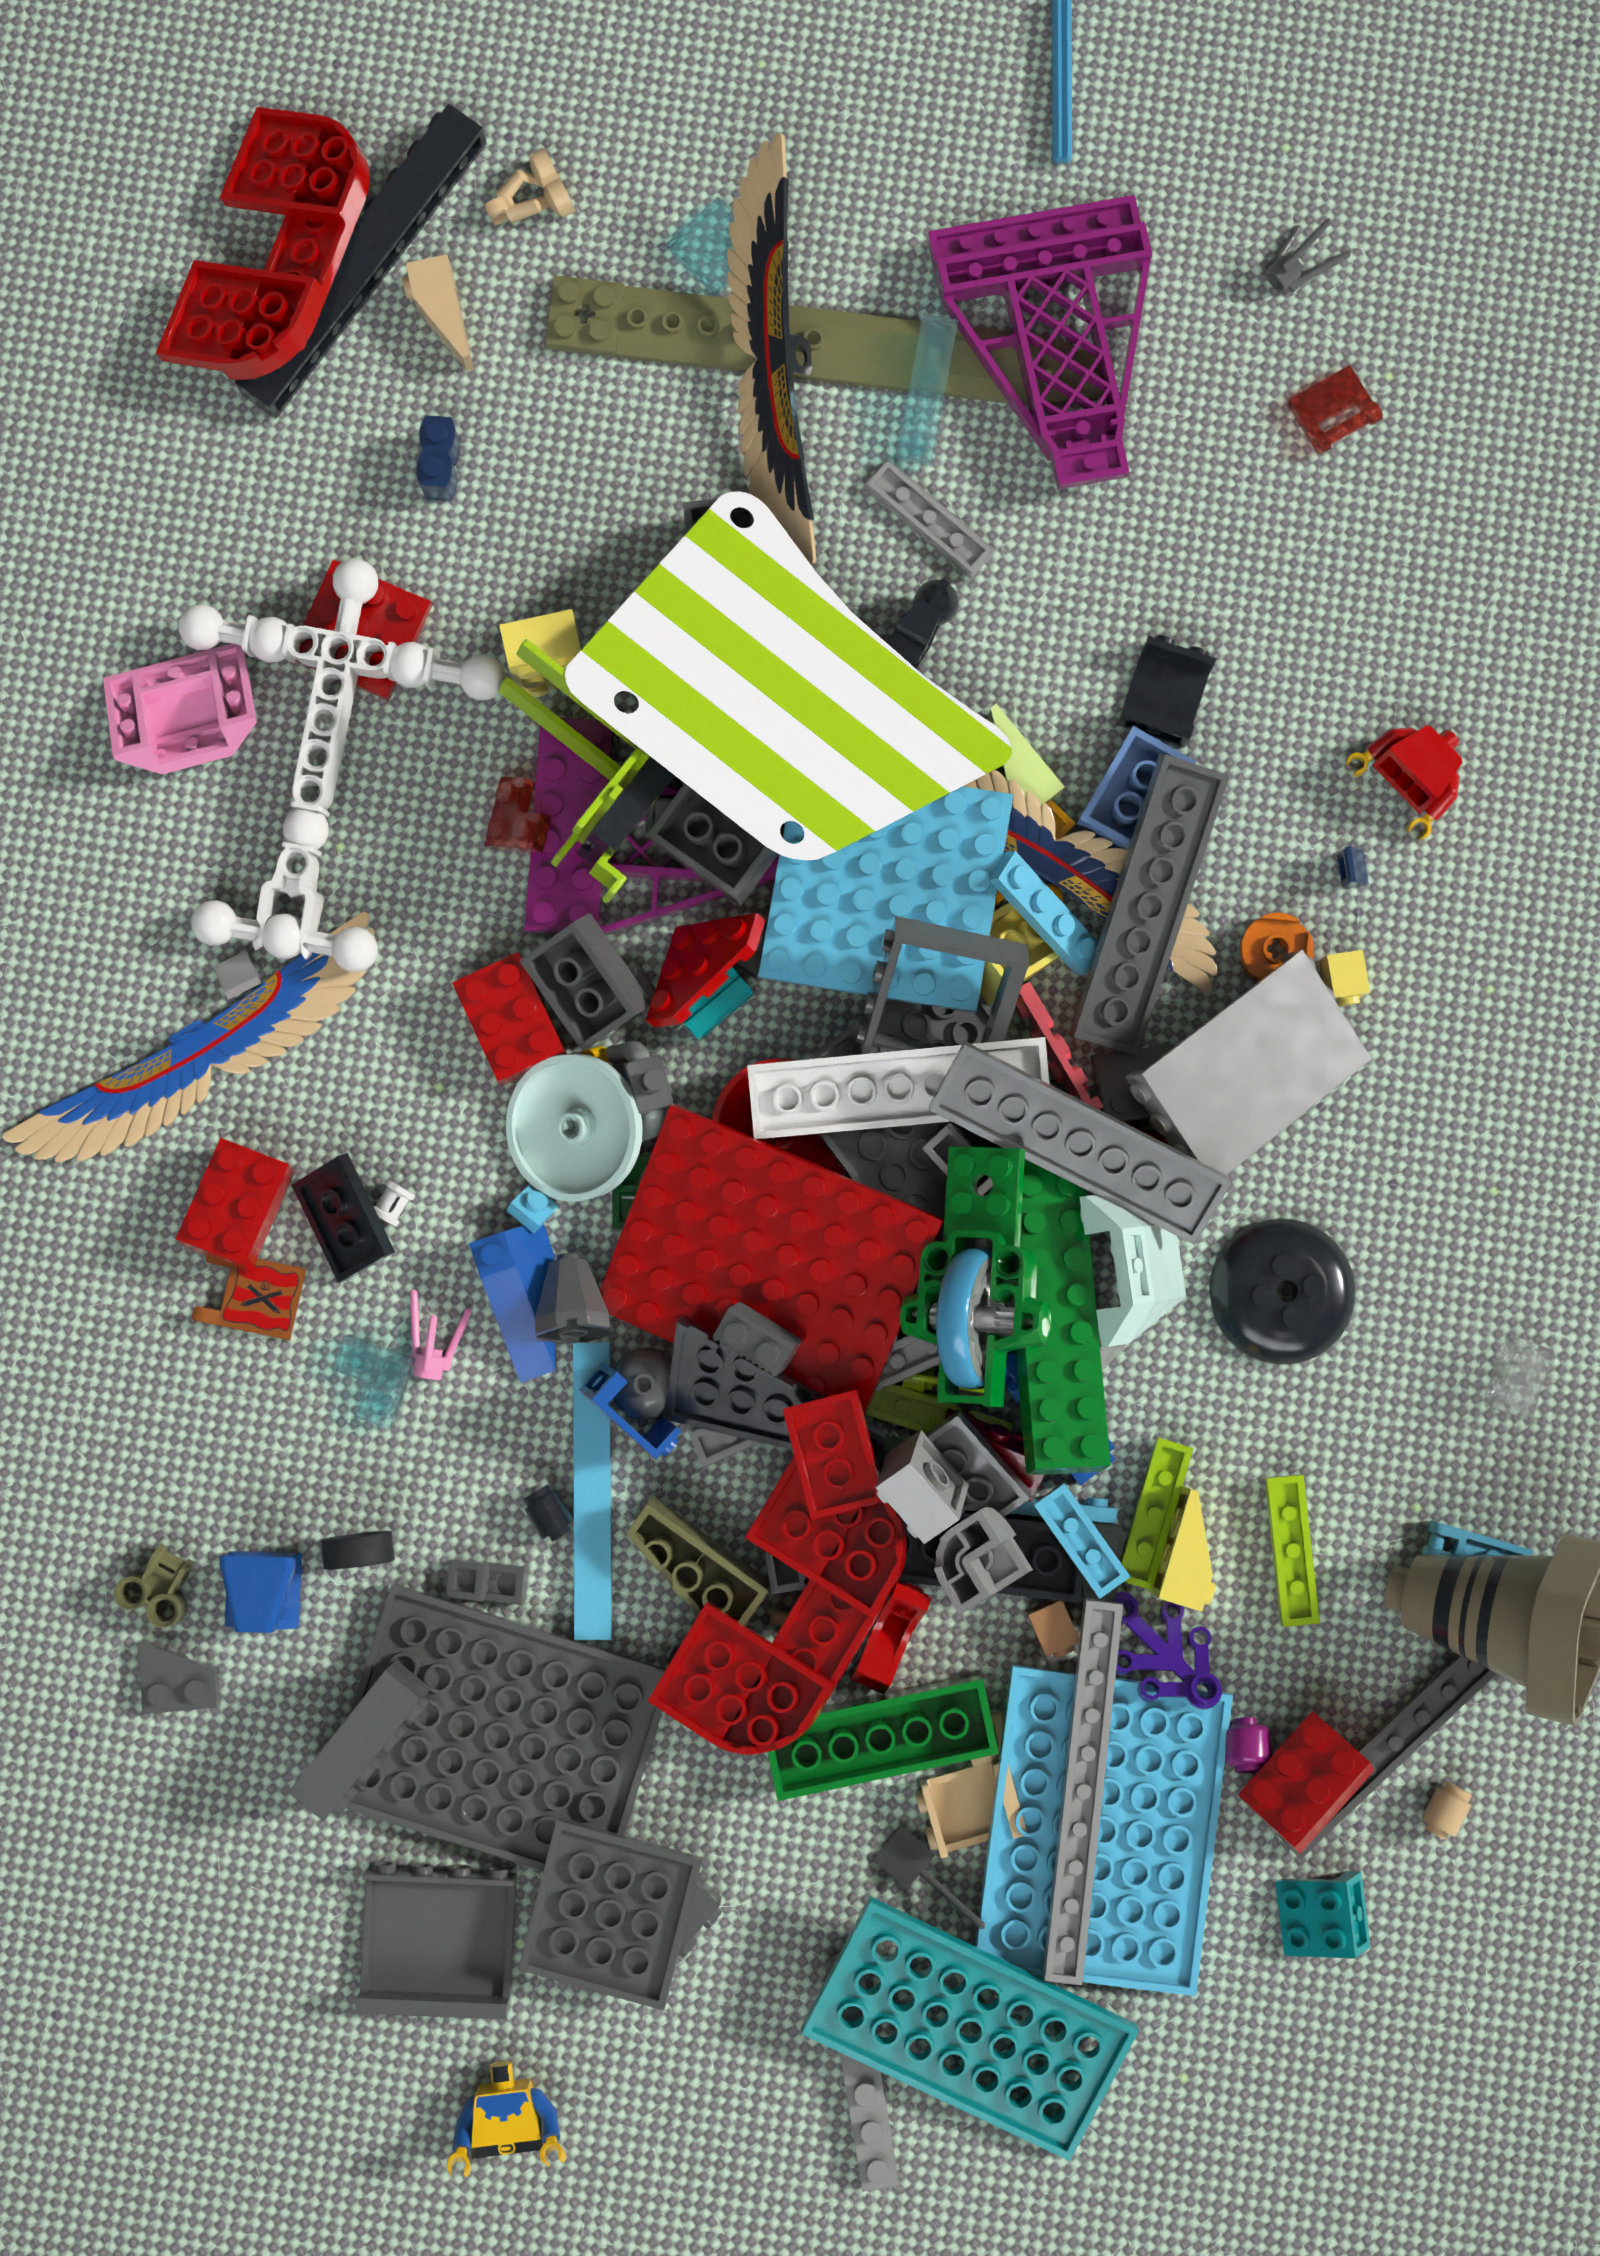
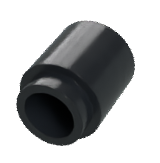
(548, 1513)

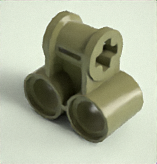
(159, 1582)

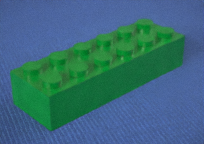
(887, 1737)

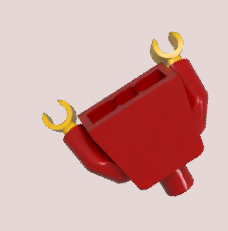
(1418, 767)

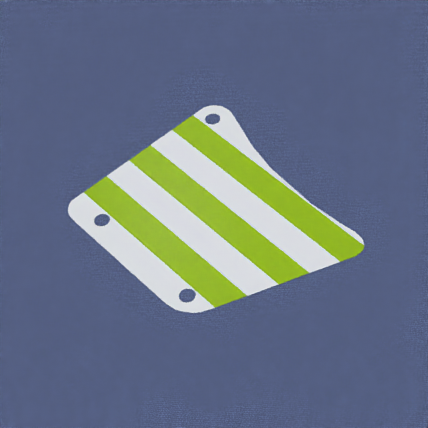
(776, 692)

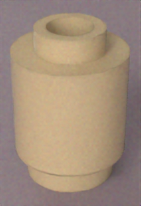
(1447, 1810)

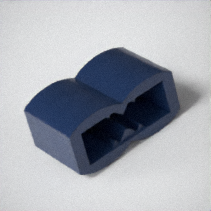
(439, 456)

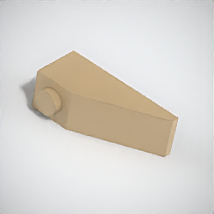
(436, 299)

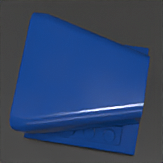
(262, 1590)

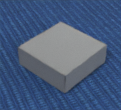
(237, 974)

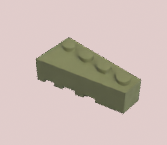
(697, 1564)

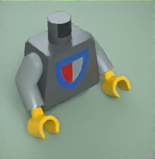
(646, 1078)

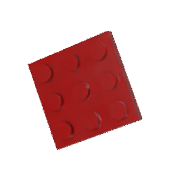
(388, 616)

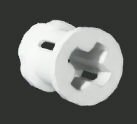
(392, 1202)

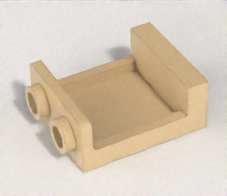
(962, 1805)

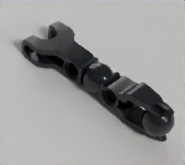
(933, 606)

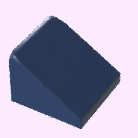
(1352, 867)

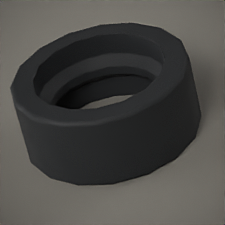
(357, 1550)

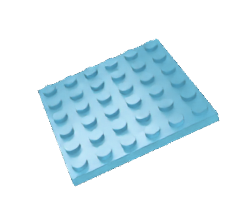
(924, 867)

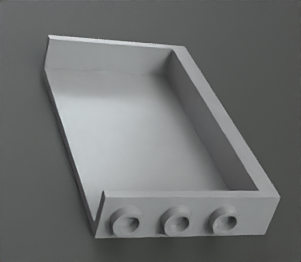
(1251, 1067)

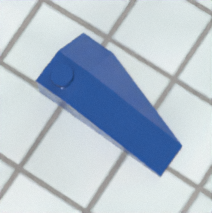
(513, 1276)

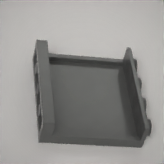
(437, 1941)

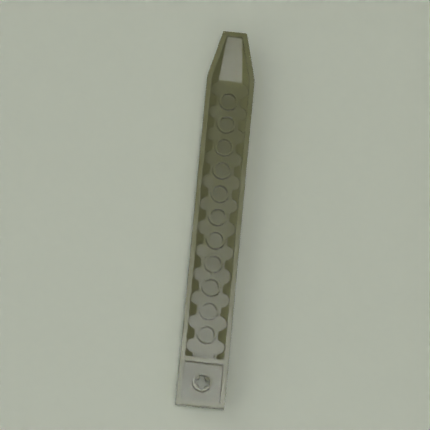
(843, 344)

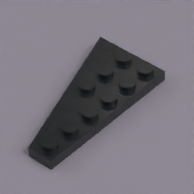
(734, 1397)

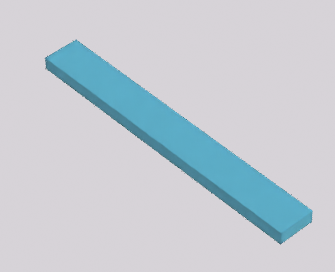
(591, 1501)

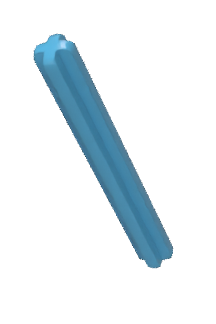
(1061, 81)

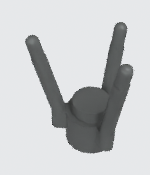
(1284, 270)

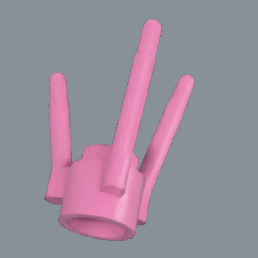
(429, 1360)

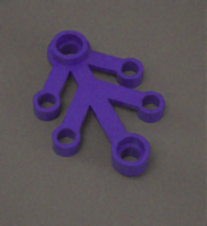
(1169, 1656)

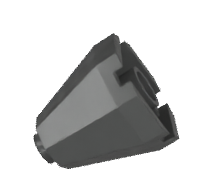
(570, 1303)

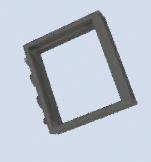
(951, 941)

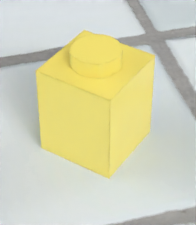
(1346, 976)

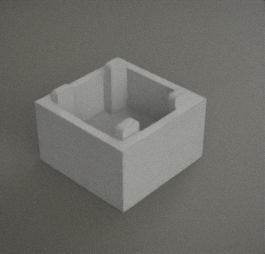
(922, 1487)

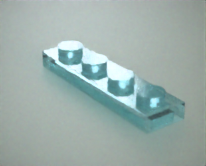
(927, 390)

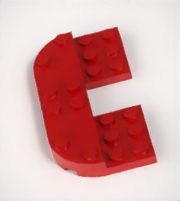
(262, 318)
(768, 1694)

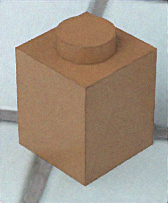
(1053, 1628)

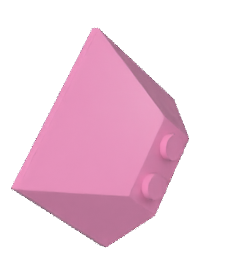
(181, 710)

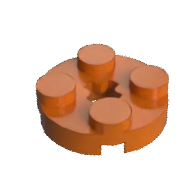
(1262, 933)

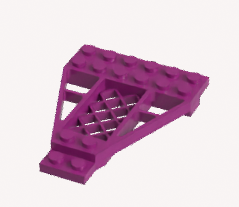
(1038, 252)
(568, 892)

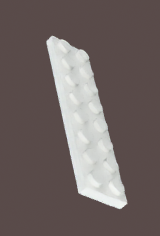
(866, 1088)

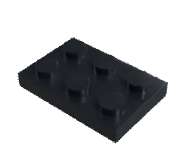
(343, 1218)

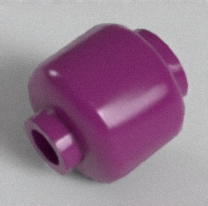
(1247, 1745)

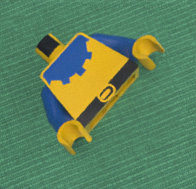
(505, 2120)

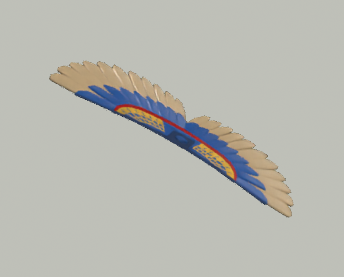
(177, 1076)

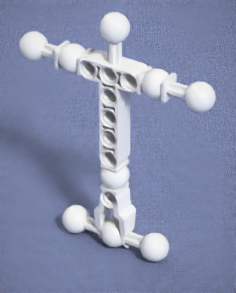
(306, 825)

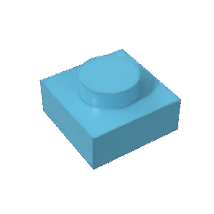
(532, 1208)

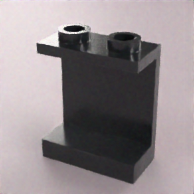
(1166, 690)

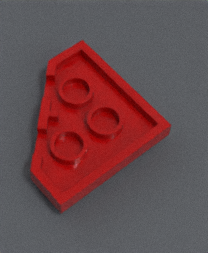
(699, 963)

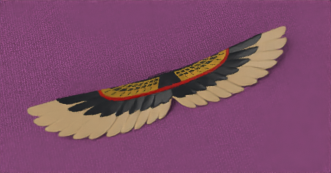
(761, 305)

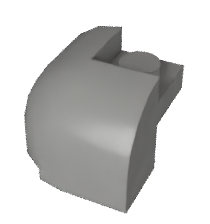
(978, 1559)

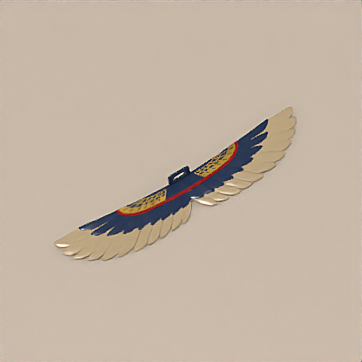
(1090, 872)

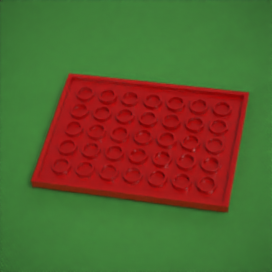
(782, 1235)

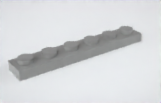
(868, 2115)

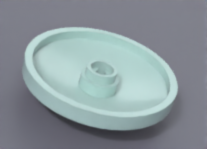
(573, 1127)

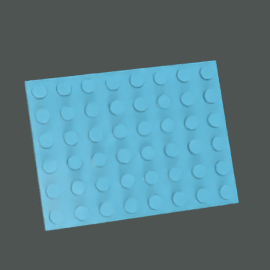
(1151, 1837)

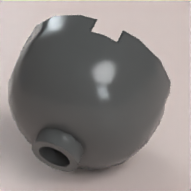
(647, 1385)

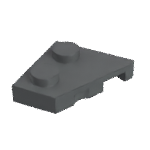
(174, 1681)

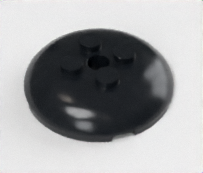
(1246, 1297)

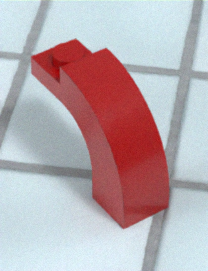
(889, 1637)

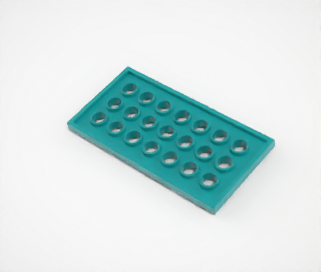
(959, 2086)

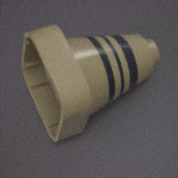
(1515, 1616)

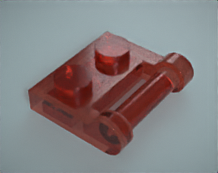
(1327, 401)

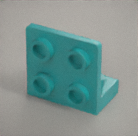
(1323, 1916)

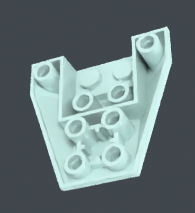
(1145, 1268)

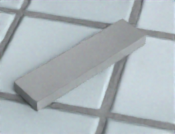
(929, 519)

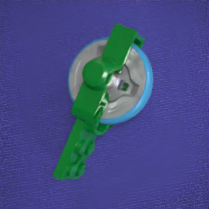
(970, 1301)

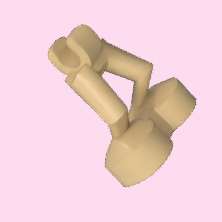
(544, 176)

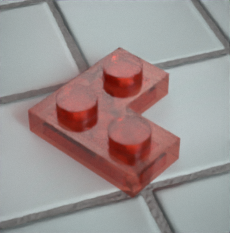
(511, 824)

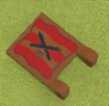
(258, 1300)

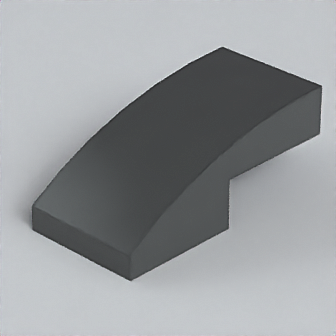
(487, 1581)

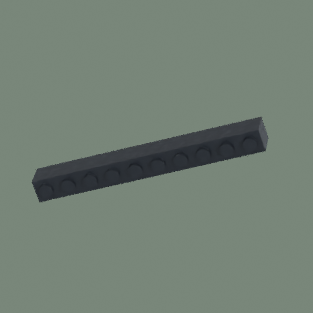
(377, 243)

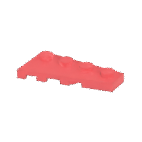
(1058, 1052)

